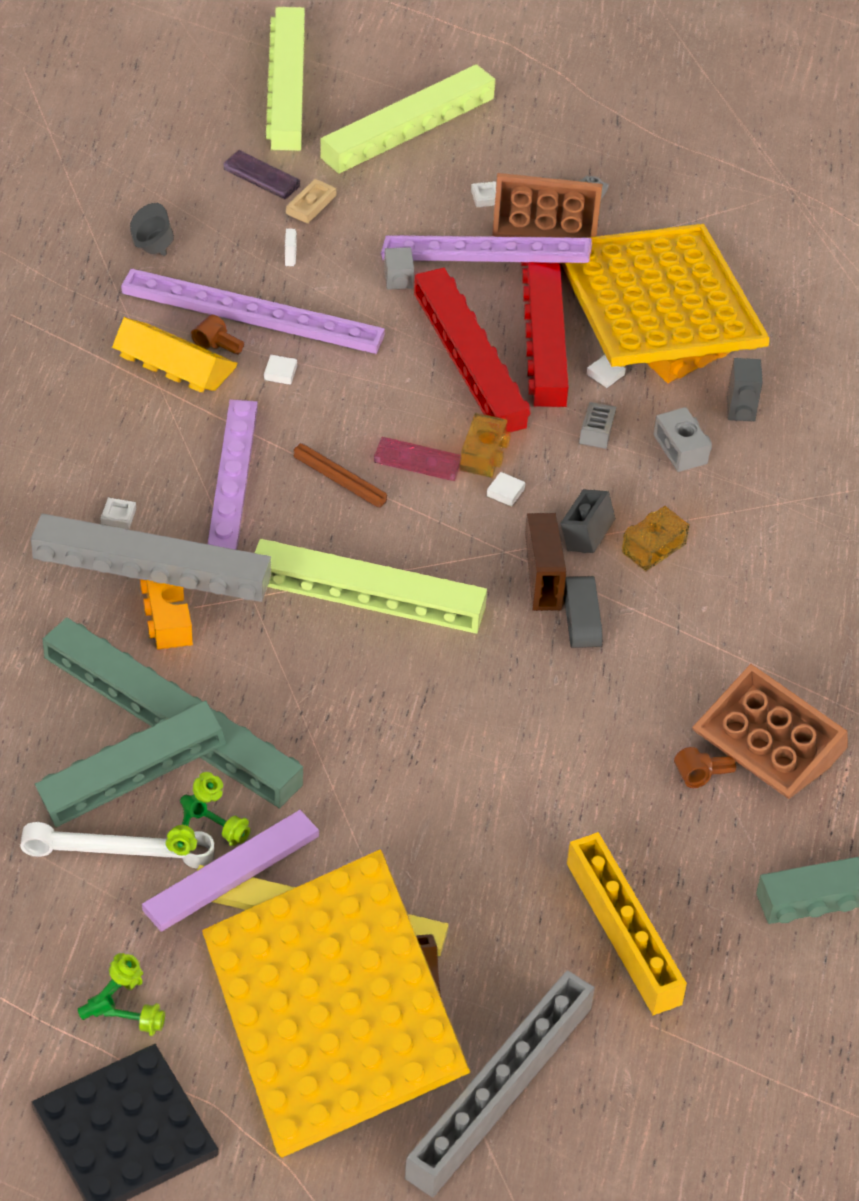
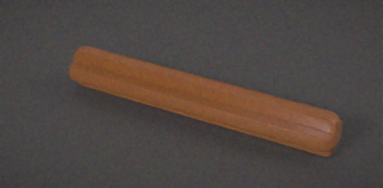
(340, 475)

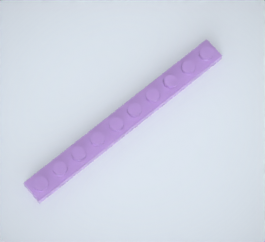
(253, 311)

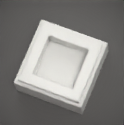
(484, 194)
(290, 247)
(280, 369)
(604, 373)
(506, 489)
(118, 513)

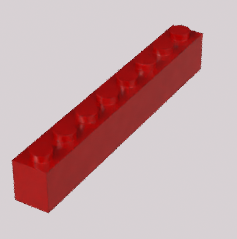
(545, 333)
(470, 348)

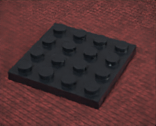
(125, 1128)

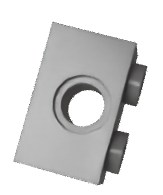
(682, 439)

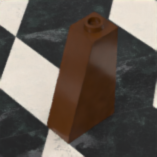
(545, 561)

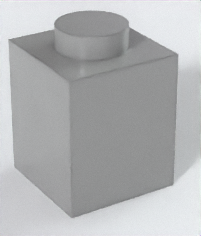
(399, 268)

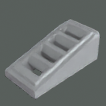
(597, 425)

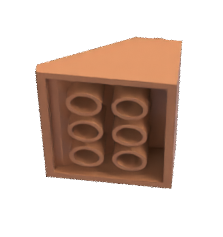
(545, 207)
(772, 732)

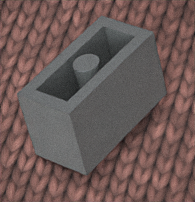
(744, 389)
(588, 521)

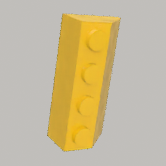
(172, 354)

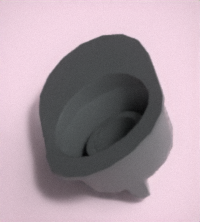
(152, 229)

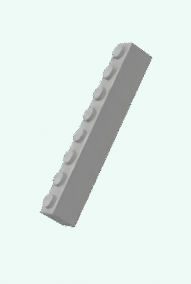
(151, 557)
(498, 1084)

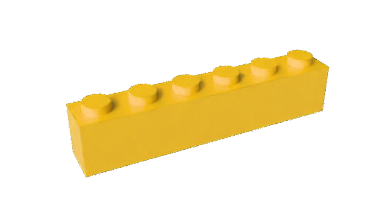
(626, 924)

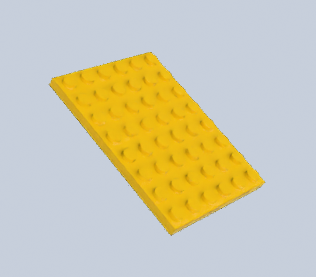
(663, 297)
(333, 1003)

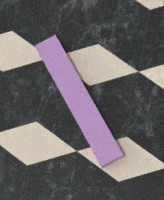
(230, 870)

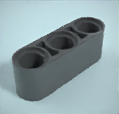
(582, 612)

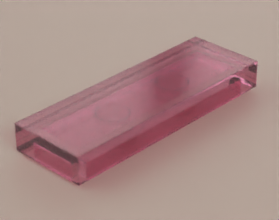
(417, 458)

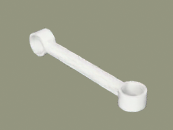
(40, 839)

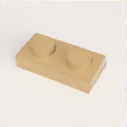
(311, 201)

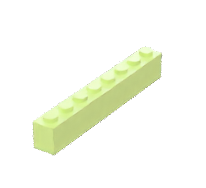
(286, 79)
(407, 118)
(374, 586)

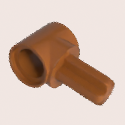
(213, 333)
(698, 767)

